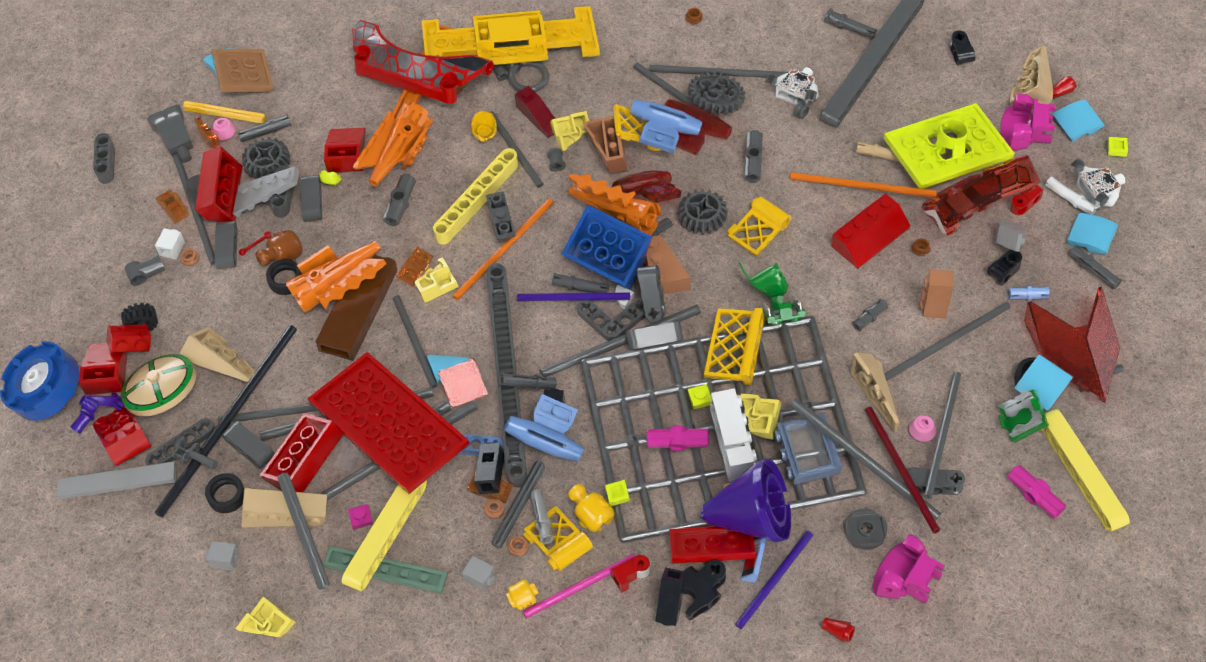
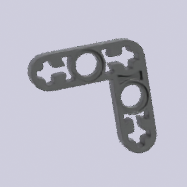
(610, 324)

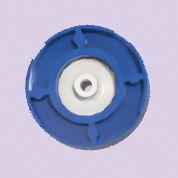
(39, 381)

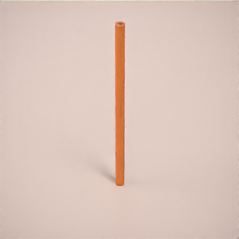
(863, 185)
(473, 279)

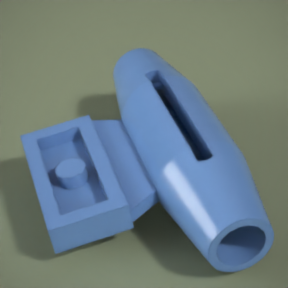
(663, 124)
(547, 429)

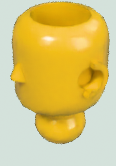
(591, 508)

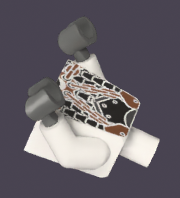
(795, 86)
(1098, 184)

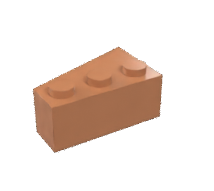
(673, 275)

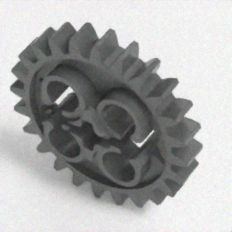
(716, 93)

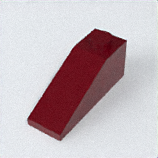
(535, 110)

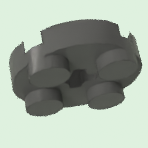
(866, 540)

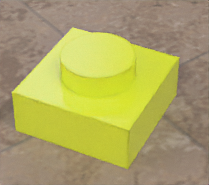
(1117, 146)
(699, 396)
(617, 492)

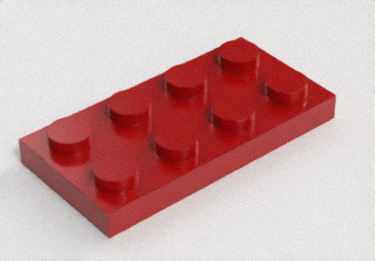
(710, 544)

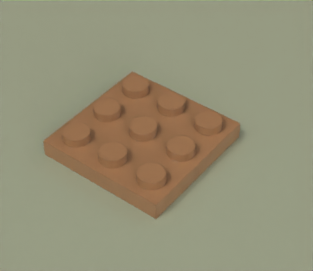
(242, 70)

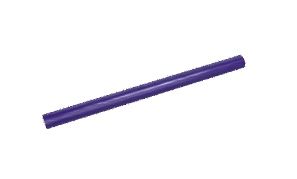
(573, 296)
(774, 580)

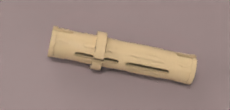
(876, 151)

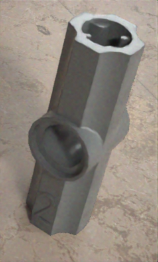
(753, 156)
(399, 199)

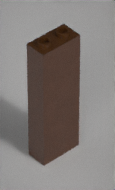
(354, 314)

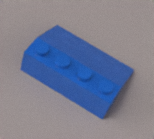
(608, 247)

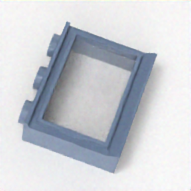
(807, 451)

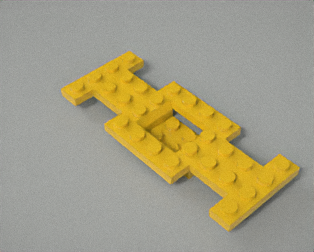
(513, 27)

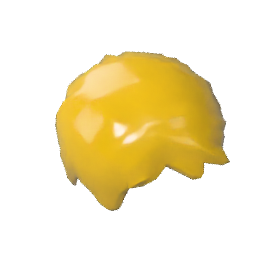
(483, 126)

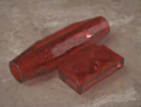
(710, 126)
(652, 184)

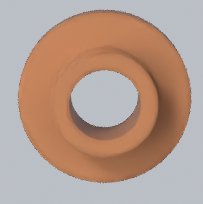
(189, 252)
(494, 513)
(518, 540)

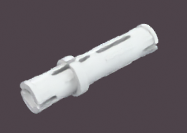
(1071, 196)

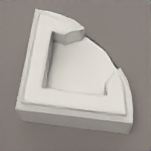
(624, 303)

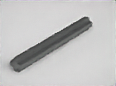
(518, 504)

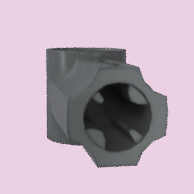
(138, 272)

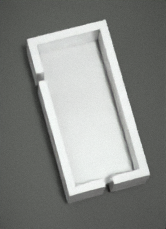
(732, 433)

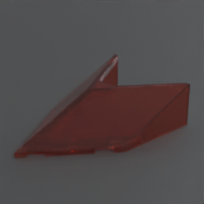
(1083, 351)

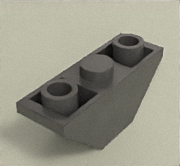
(500, 216)

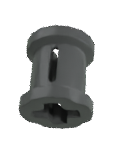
(555, 156)

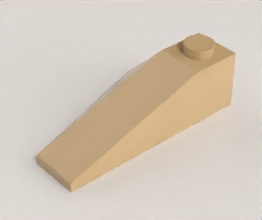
(1036, 78)
(210, 351)
(871, 379)

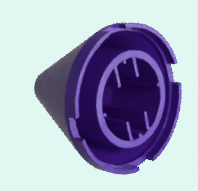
(753, 504)

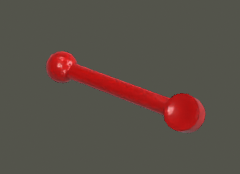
(267, 235)

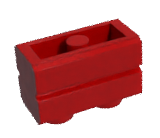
(128, 338)

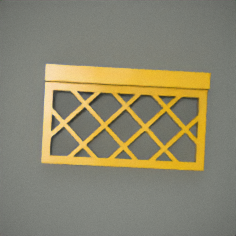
(750, 350)

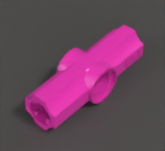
(677, 438)
(1036, 491)

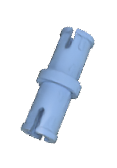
(1029, 293)

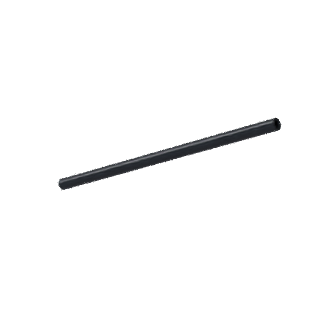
(226, 420)

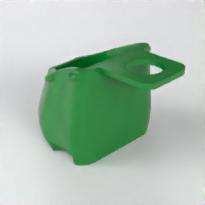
(769, 281)

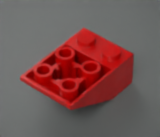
(344, 149)
(102, 370)
(121, 435)

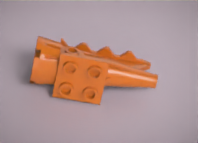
(395, 142)
(614, 202)
(329, 276)

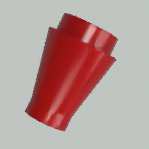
(1064, 86)
(840, 629)

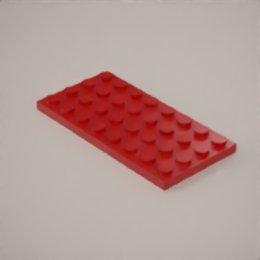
(388, 422)

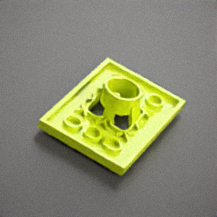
(923, 158)

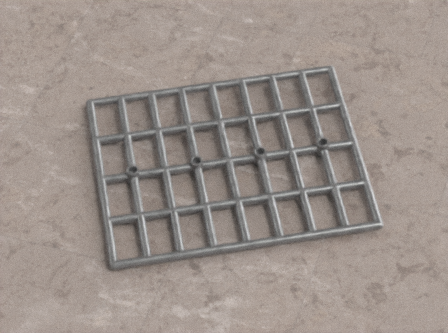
(634, 441)

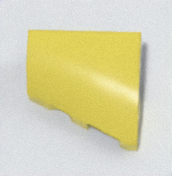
(569, 128)
(436, 282)
(761, 415)
(266, 620)

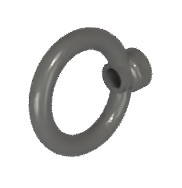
(515, 68)

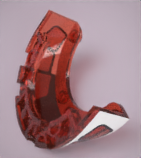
(979, 191)

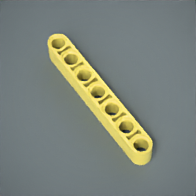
(475, 196)
(1084, 472)
(381, 537)

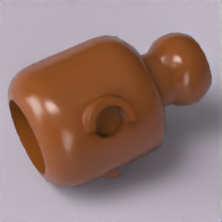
(280, 246)

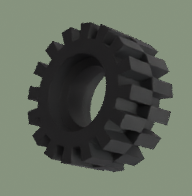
(140, 315)

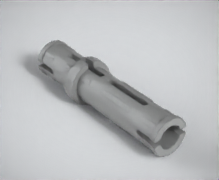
(542, 523)

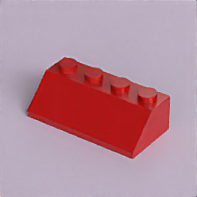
(218, 185)
(870, 231)
(303, 452)

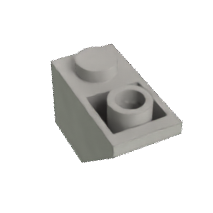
(1011, 235)

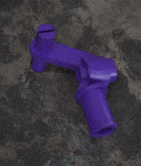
(90, 404)

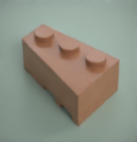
(607, 143)
(937, 293)

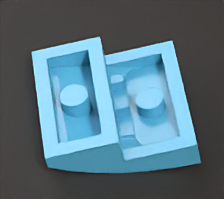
(1078, 120)
(1092, 232)
(1045, 379)

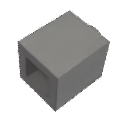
(222, 555)
(479, 574)

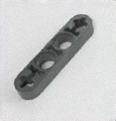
(204, 434)

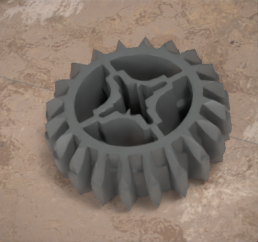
(265, 156)
(702, 211)

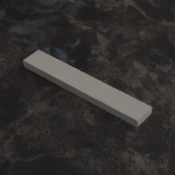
(116, 480)

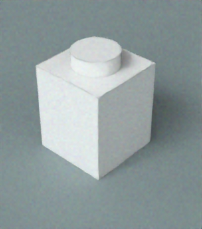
(170, 243)

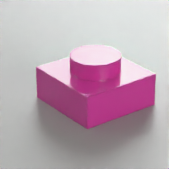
(360, 516)

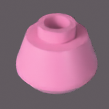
(224, 129)
(923, 428)

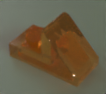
(172, 206)

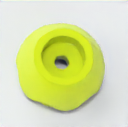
(330, 178)

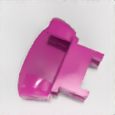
(1022, 127)
(907, 571)

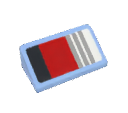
(751, 566)

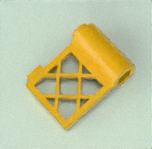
(632, 134)
(769, 216)
(569, 547)

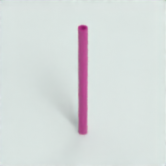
(572, 589)

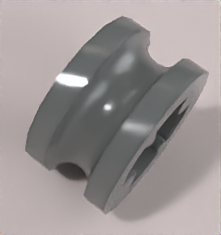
(801, 109)

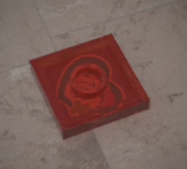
(462, 383)

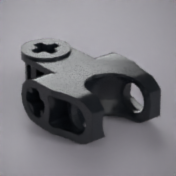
(704, 587)

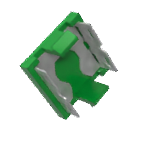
(783, 311)
(1022, 415)

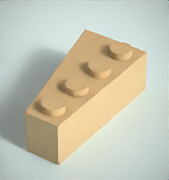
(270, 509)

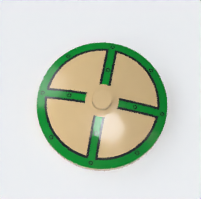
(158, 385)

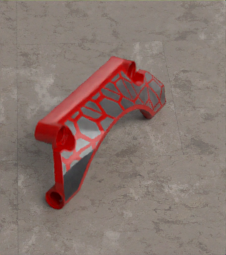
(422, 74)

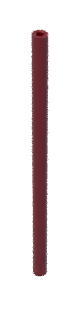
(902, 470)

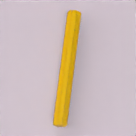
(224, 112)

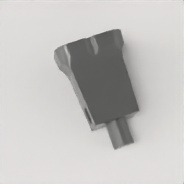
(171, 129)

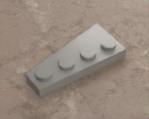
(263, 189)

